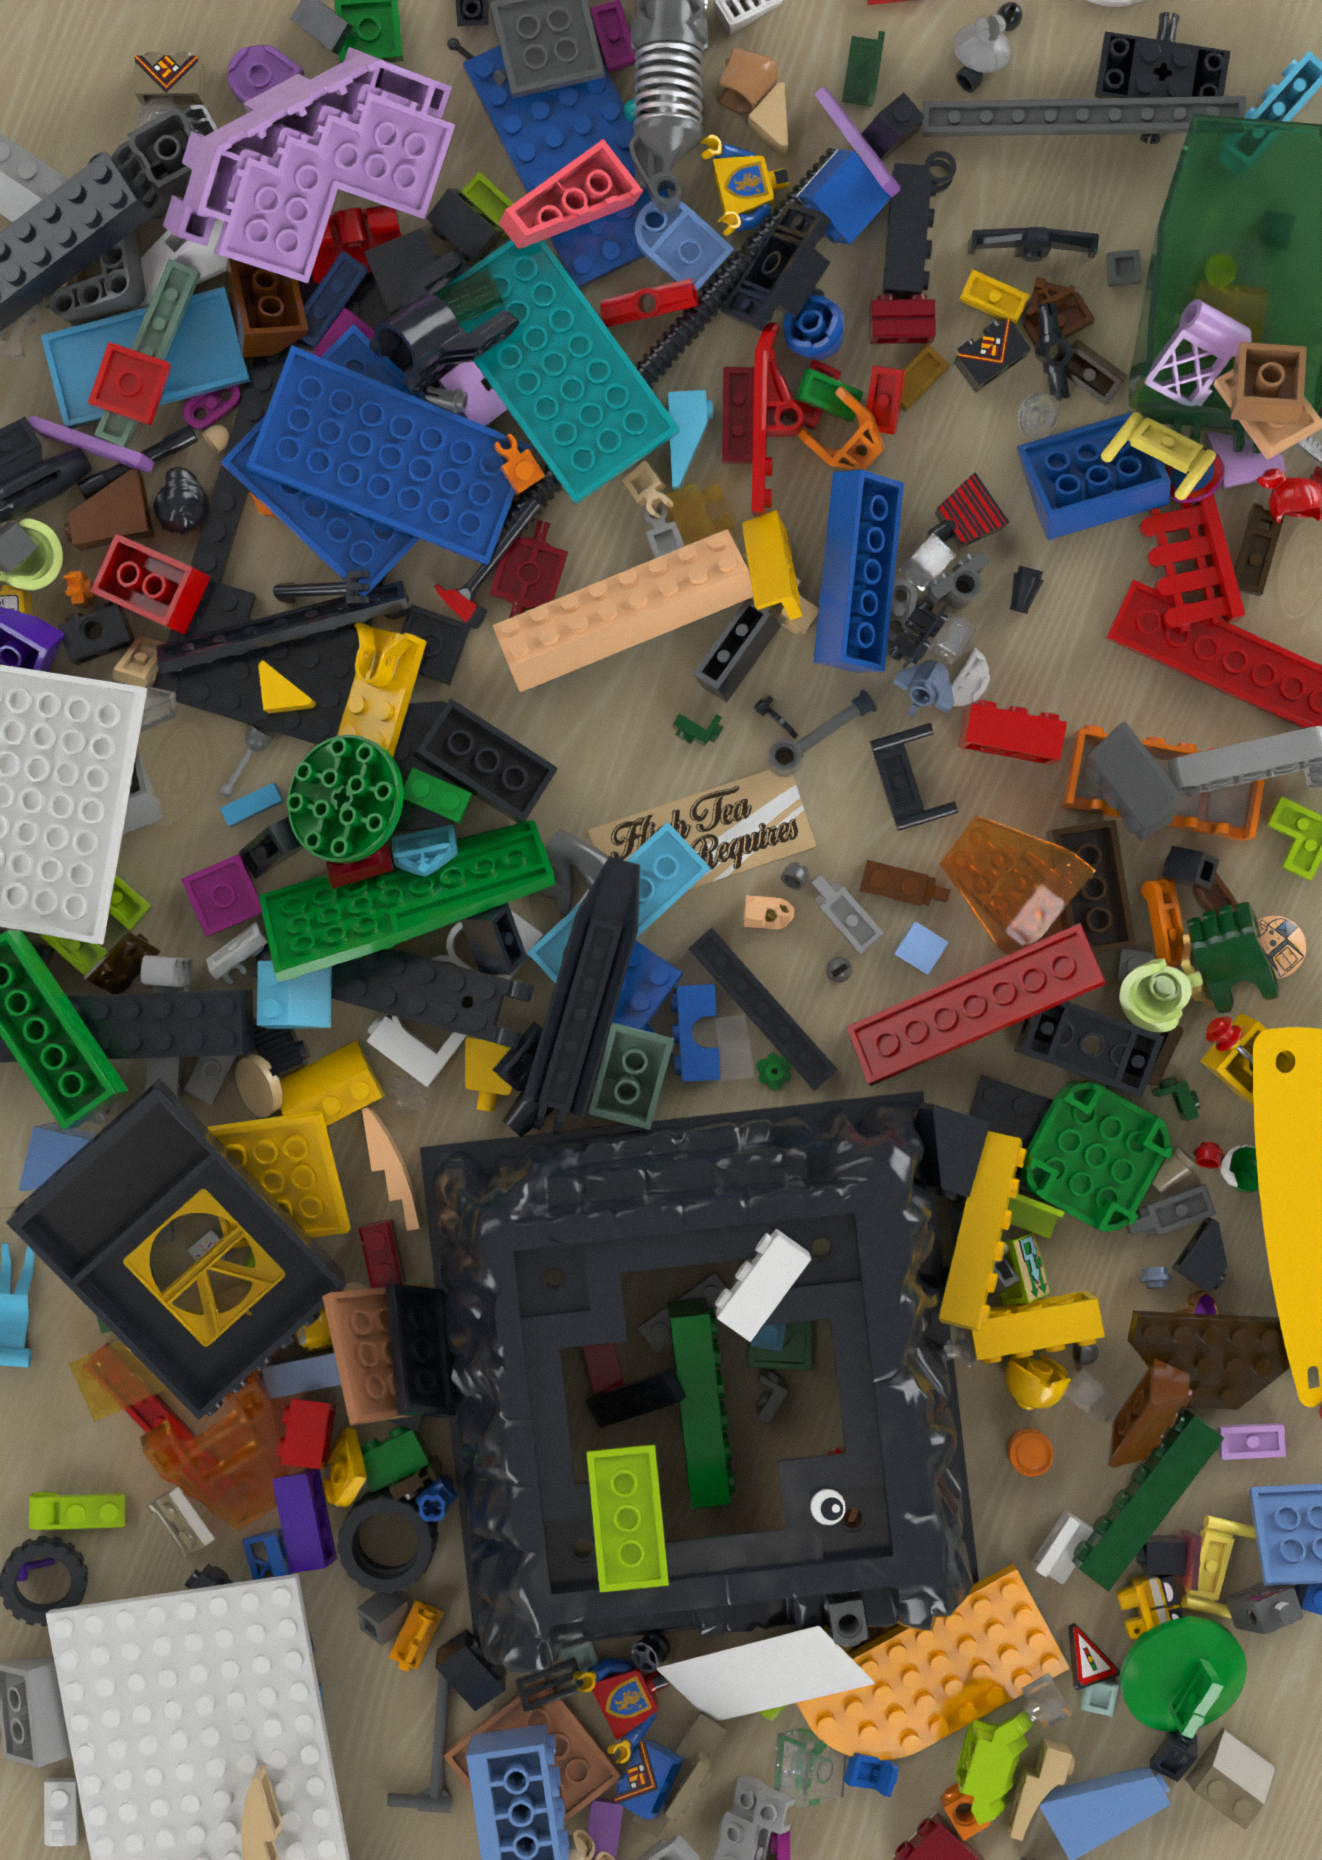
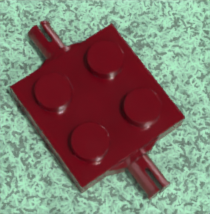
(529, 572)

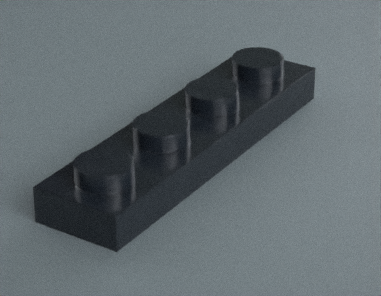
(636, 1398)

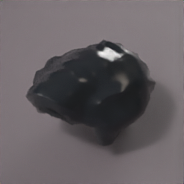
(180, 502)

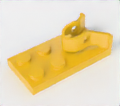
(382, 685)

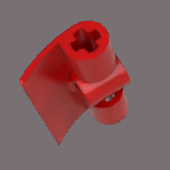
(355, 232)

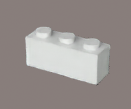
(761, 1284)

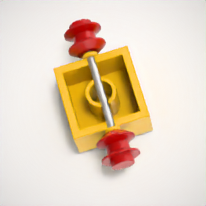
(1233, 1053)

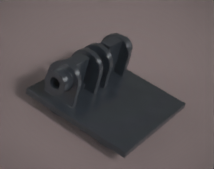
(929, 624)

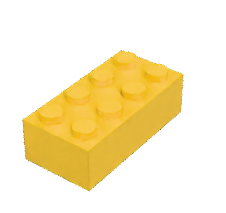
(1038, 1325)

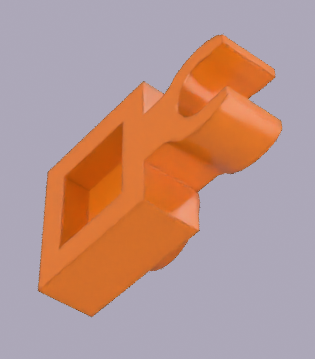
(521, 468)
(79, 589)

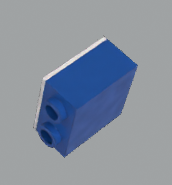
(845, 194)

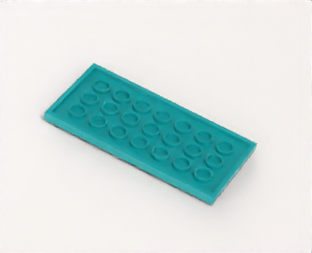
(566, 374)

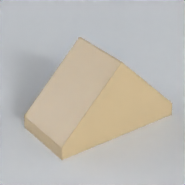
(770, 120)

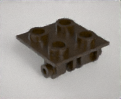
(121, 963)

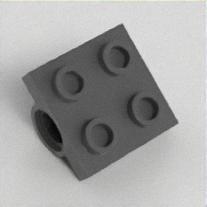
(965, 573)

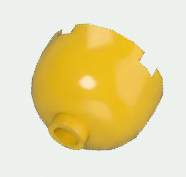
(1035, 1382)

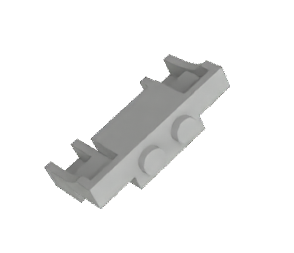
(749, 1823)

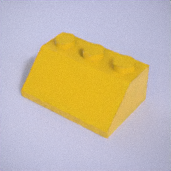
(333, 1084)

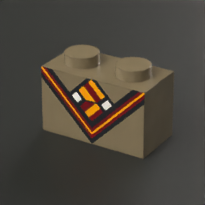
(170, 78)

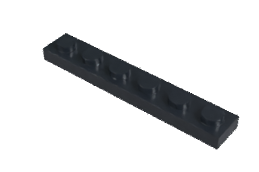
(763, 1009)

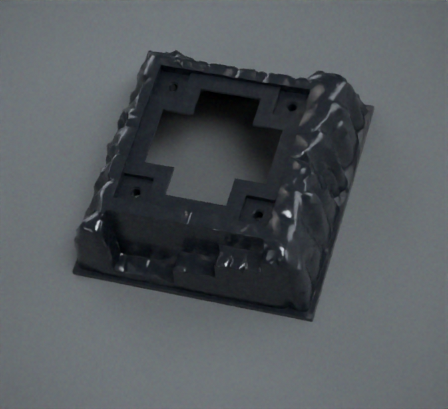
(678, 1198)

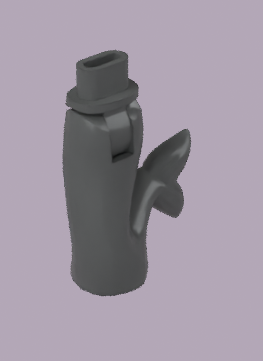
(564, 852)

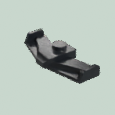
(1034, 242)

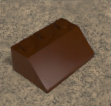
(265, 309)
(1148, 1413)

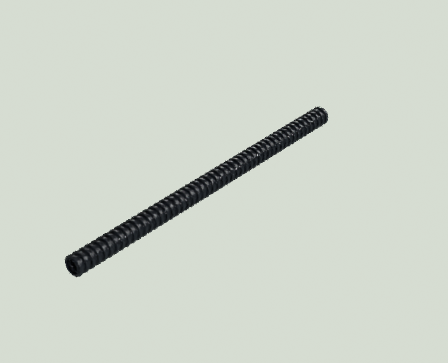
(682, 332)

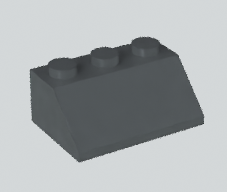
(1133, 782)

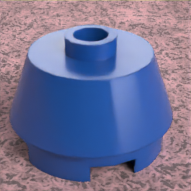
(816, 329)

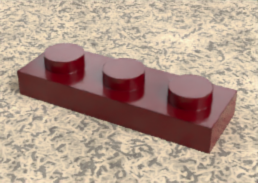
(737, 415)

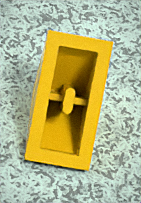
(279, 693)

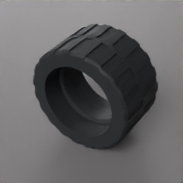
(375, 1575)

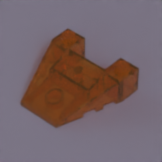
(229, 1462)

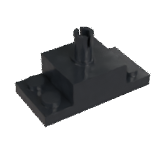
(782, 269)

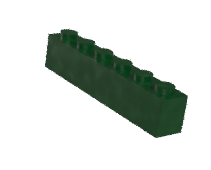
(1146, 1500)

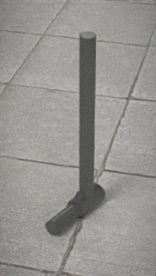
(433, 1798)

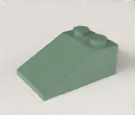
(630, 1076)

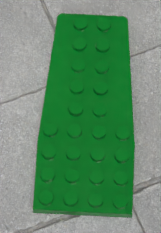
(323, 926)

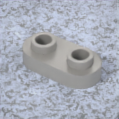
(902, 610)

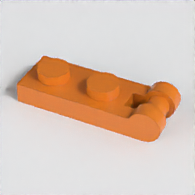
(1165, 919)

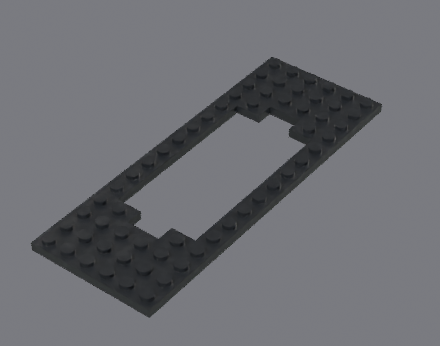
(317, 664)

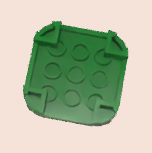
(1095, 1155)

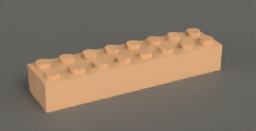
(624, 610)

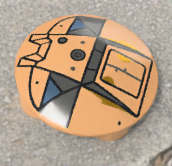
(1282, 944)

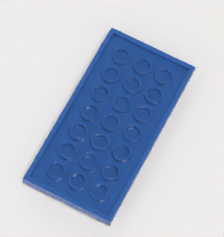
(551, 131)
(385, 456)

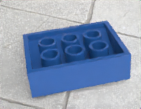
(1079, 489)

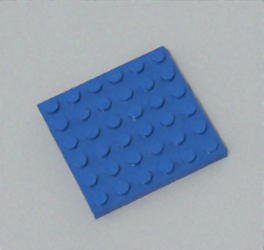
(332, 532)

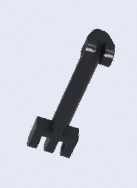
(288, 591)

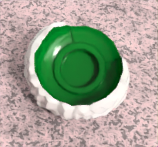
(1240, 1168)

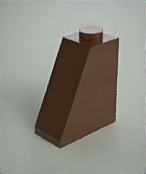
(114, 510)

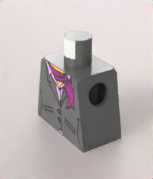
(1269, 1606)

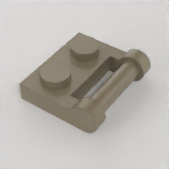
(181, 1521)

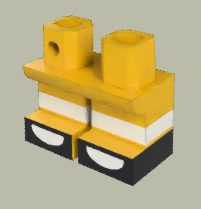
(1155, 1601)

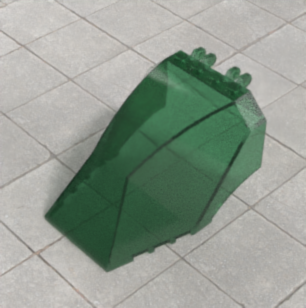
(1248, 194)

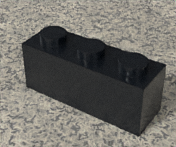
(736, 650)

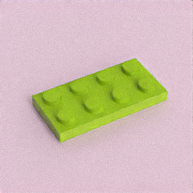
(627, 1518)

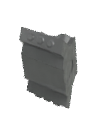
(156, 155)

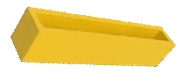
(981, 1232)

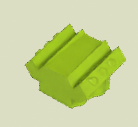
(990, 1763)

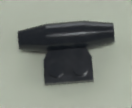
(28, 479)
(515, 1070)

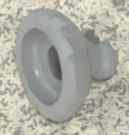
(983, 45)

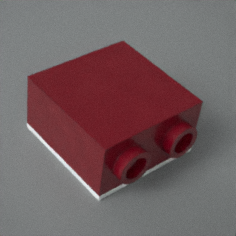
(936, 1841)

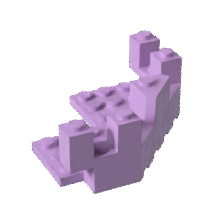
(298, 144)

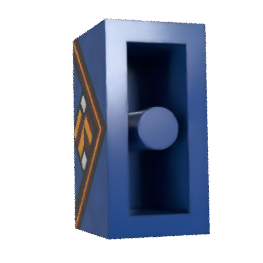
(648, 1779)

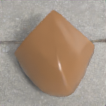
(746, 80)

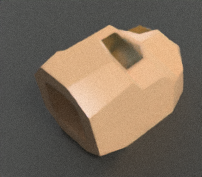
(767, 912)

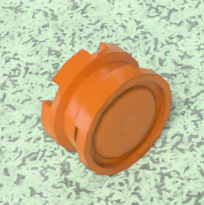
(1030, 1452)

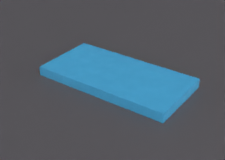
(202, 355)

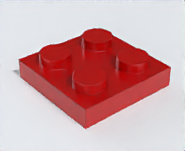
(129, 383)

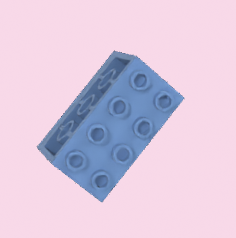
(517, 1795)

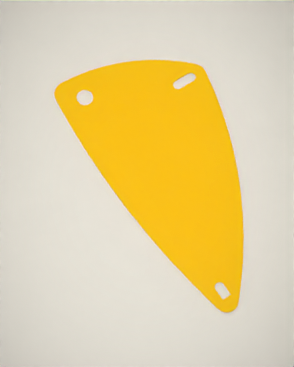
(1291, 1190)

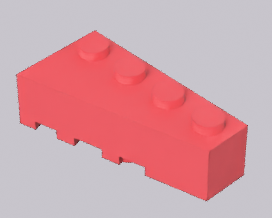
(575, 195)

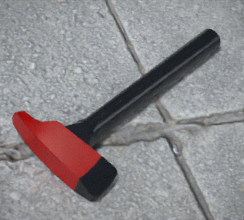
(462, 599)

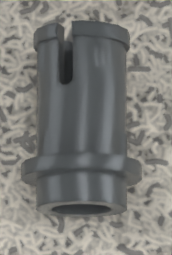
(448, 399)

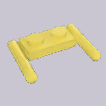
(1165, 446)
(1214, 1557)

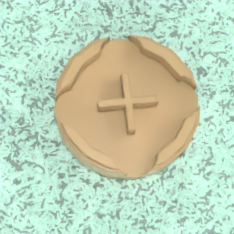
(257, 1086)

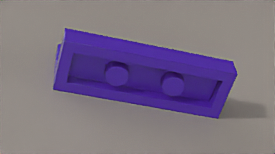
(304, 1520)

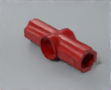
(630, 308)

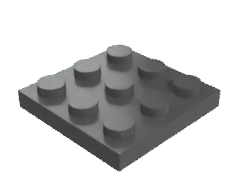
(546, 44)

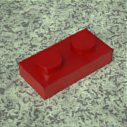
(885, 397)

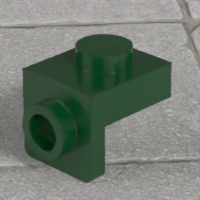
(689, 730)
(1185, 1100)

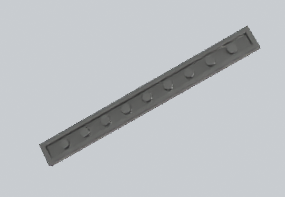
(1073, 116)

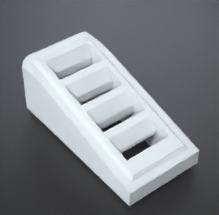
(734, 24)

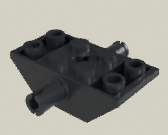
(1134, 64)

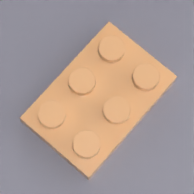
(1270, 436)

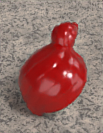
(1292, 496)

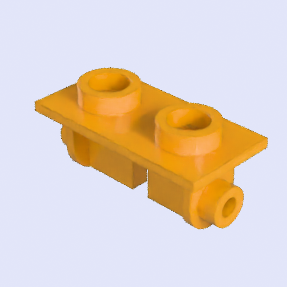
(415, 1635)

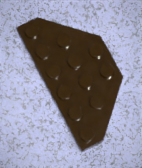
(1224, 1354)

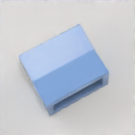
(921, 947)

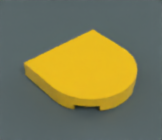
(346, 1470)

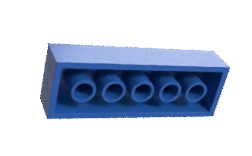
(858, 571)

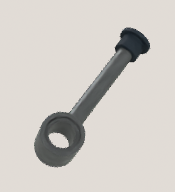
(860, 706)

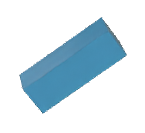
(252, 805)

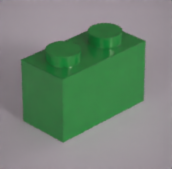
(437, 796)
(394, 1457)

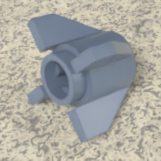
(927, 684)

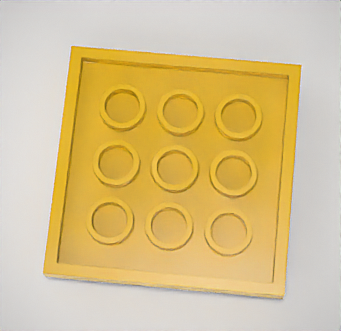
(294, 1165)

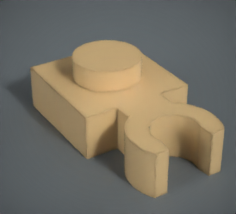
(646, 486)

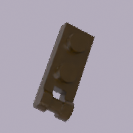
(1256, 551)

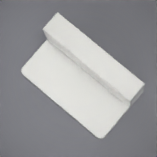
(1058, 1548)

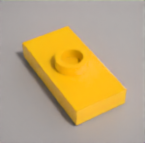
(993, 297)

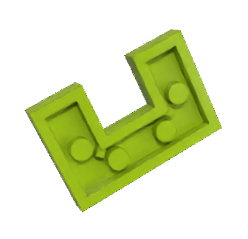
(125, 906)

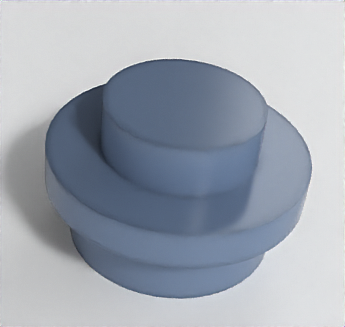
(1155, 1277)

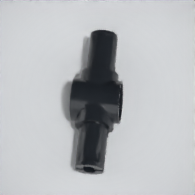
(1051, 335)

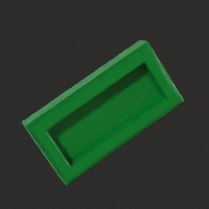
(820, 391)

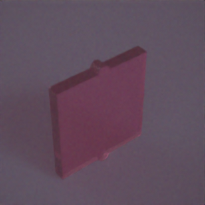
(1192, 1560)

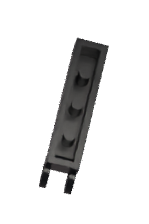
(909, 222)

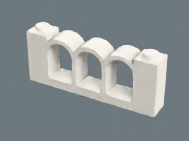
(408, 1050)

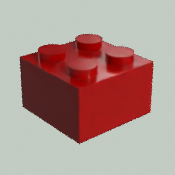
(307, 1433)

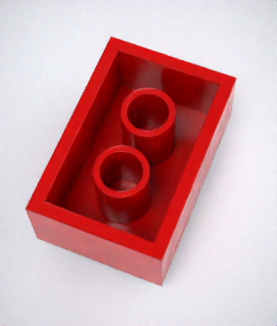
(150, 583)
(1012, 733)

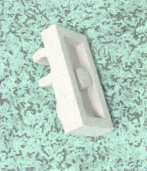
(232, 955)
(61, 1812)

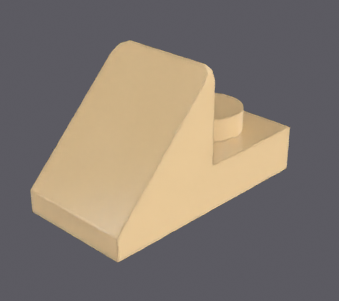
(139, 663)

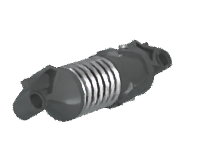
(668, 50)

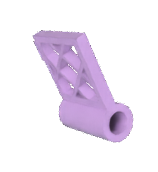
(1204, 329)

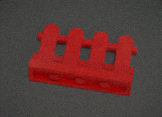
(1218, 575)

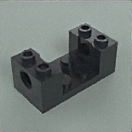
(1124, 1051)

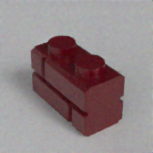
(902, 320)
(382, 1253)

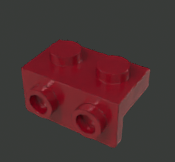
(375, 864)

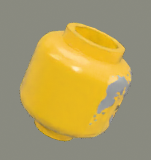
(317, 1335)

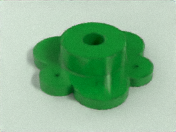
(765, 1066)

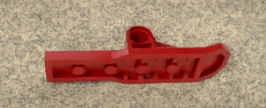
(770, 403)

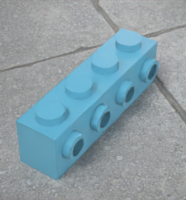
(1286, 100)

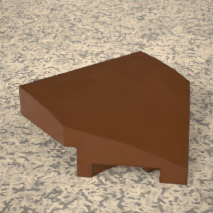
(1071, 309)

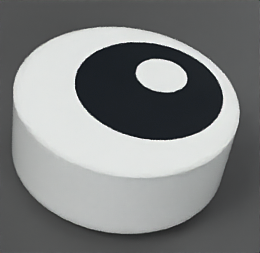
(827, 1506)

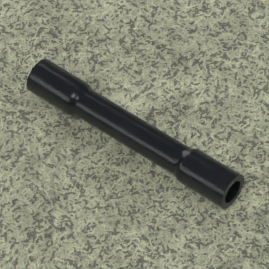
(168, 446)

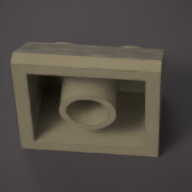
(1232, 1778)

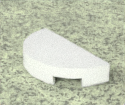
(971, 680)

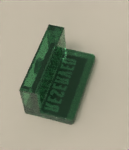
(863, 70)
(471, 296)

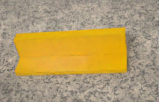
(771, 563)

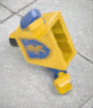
(742, 184)

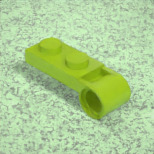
(76, 1511)

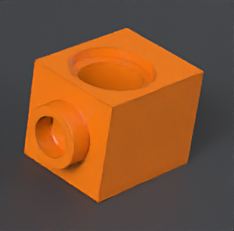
(964, 1822)

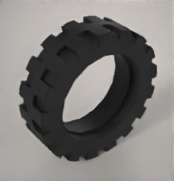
(33, 1549)

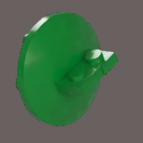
(345, 799)
(1183, 1675)

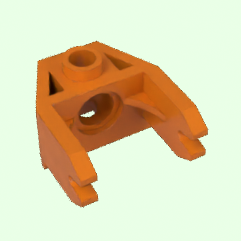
(867, 435)

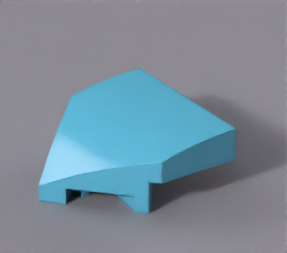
(425, 850)

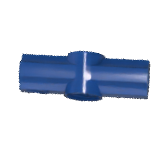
(436, 1498)

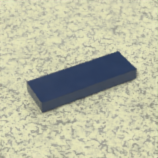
(332, 296)

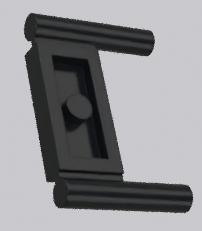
(900, 782)

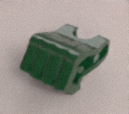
(1231, 952)

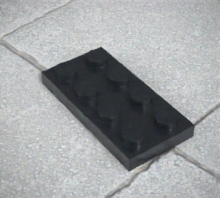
(415, 726)
(420, 1351)

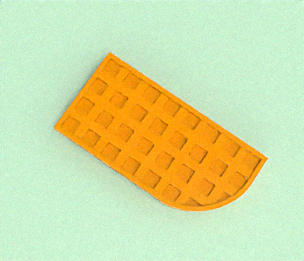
(940, 1676)

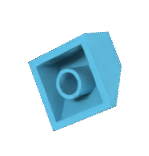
(293, 1002)

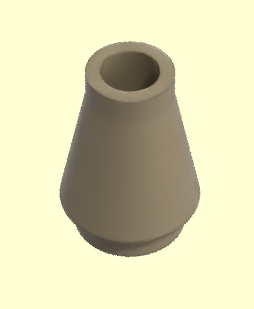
(1173, 1169)

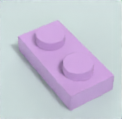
(1252, 1441)

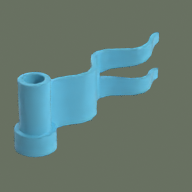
(14, 1311)

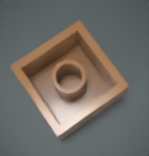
(1268, 383)

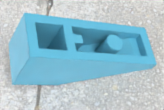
(690, 414)

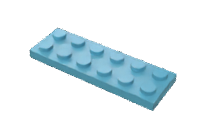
(666, 873)

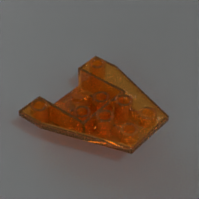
(1013, 881)

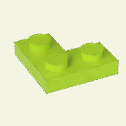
(1306, 831)

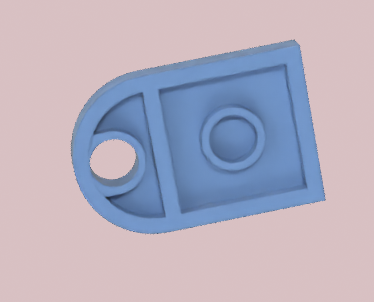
(682, 245)

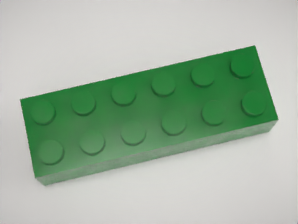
(51, 1037)
(701, 1411)

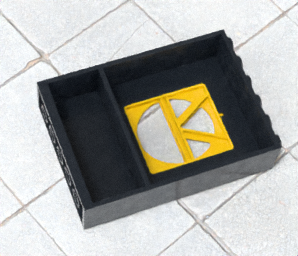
(97, 1233)

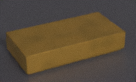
(921, 375)

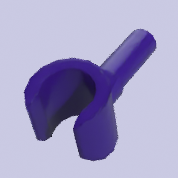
(31, 1565)

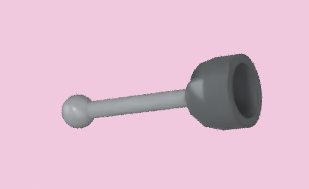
(256, 741)

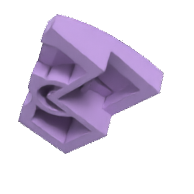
(1240, 466)

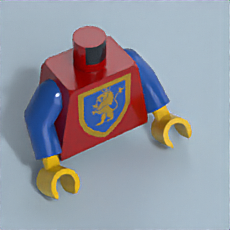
(625, 1699)

